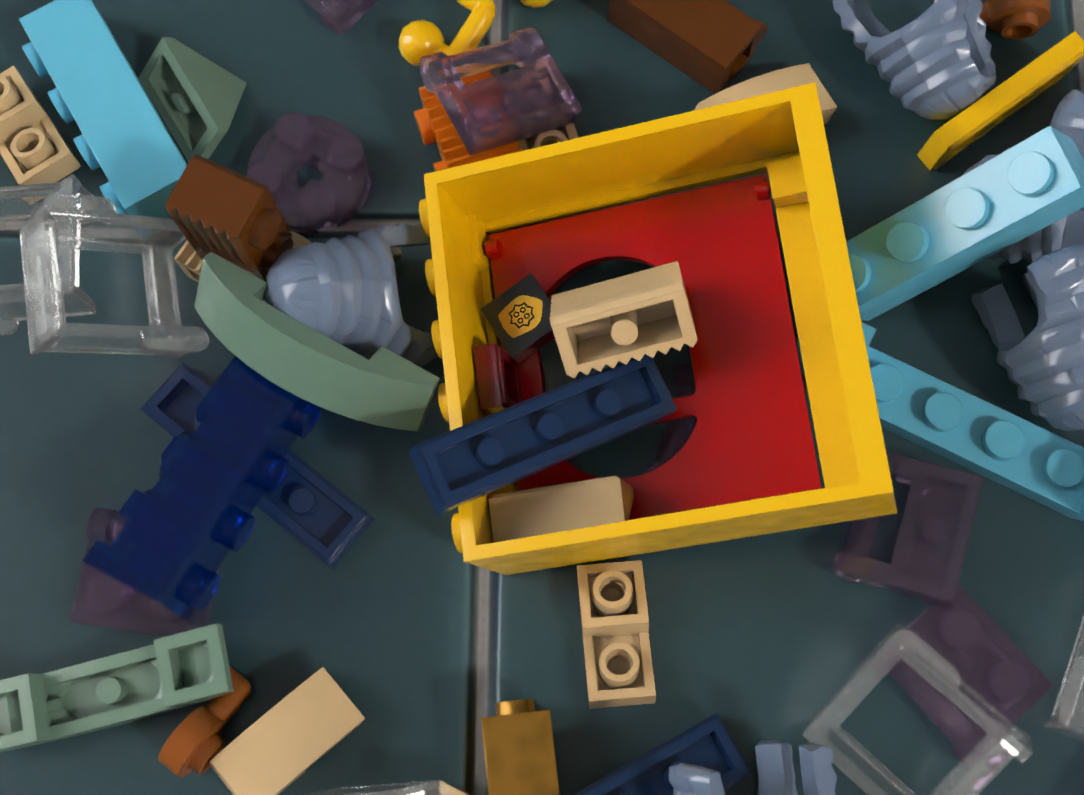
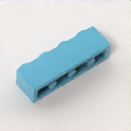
(107, 103)
(967, 221)

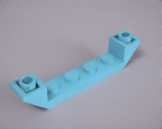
(976, 433)

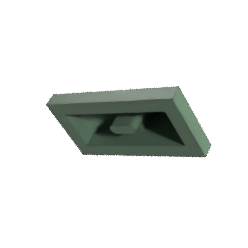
(191, 96)

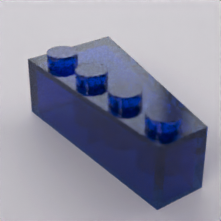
(206, 492)

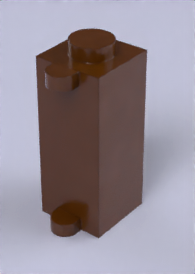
(699, 37)

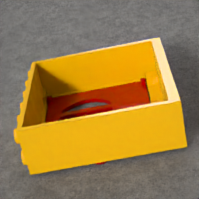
(753, 445)

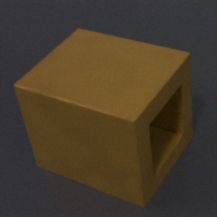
(520, 750)

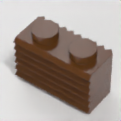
(229, 216)

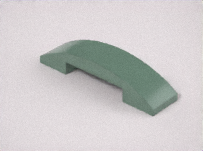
(304, 361)
(114, 689)

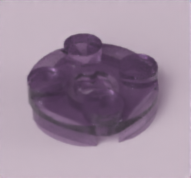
(339, 157)

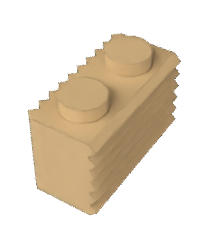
(622, 319)

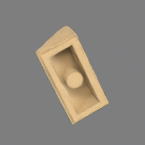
(560, 508)

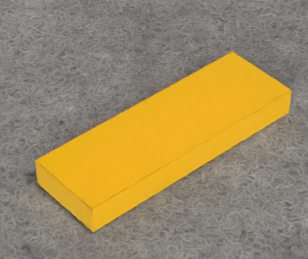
(1002, 102)

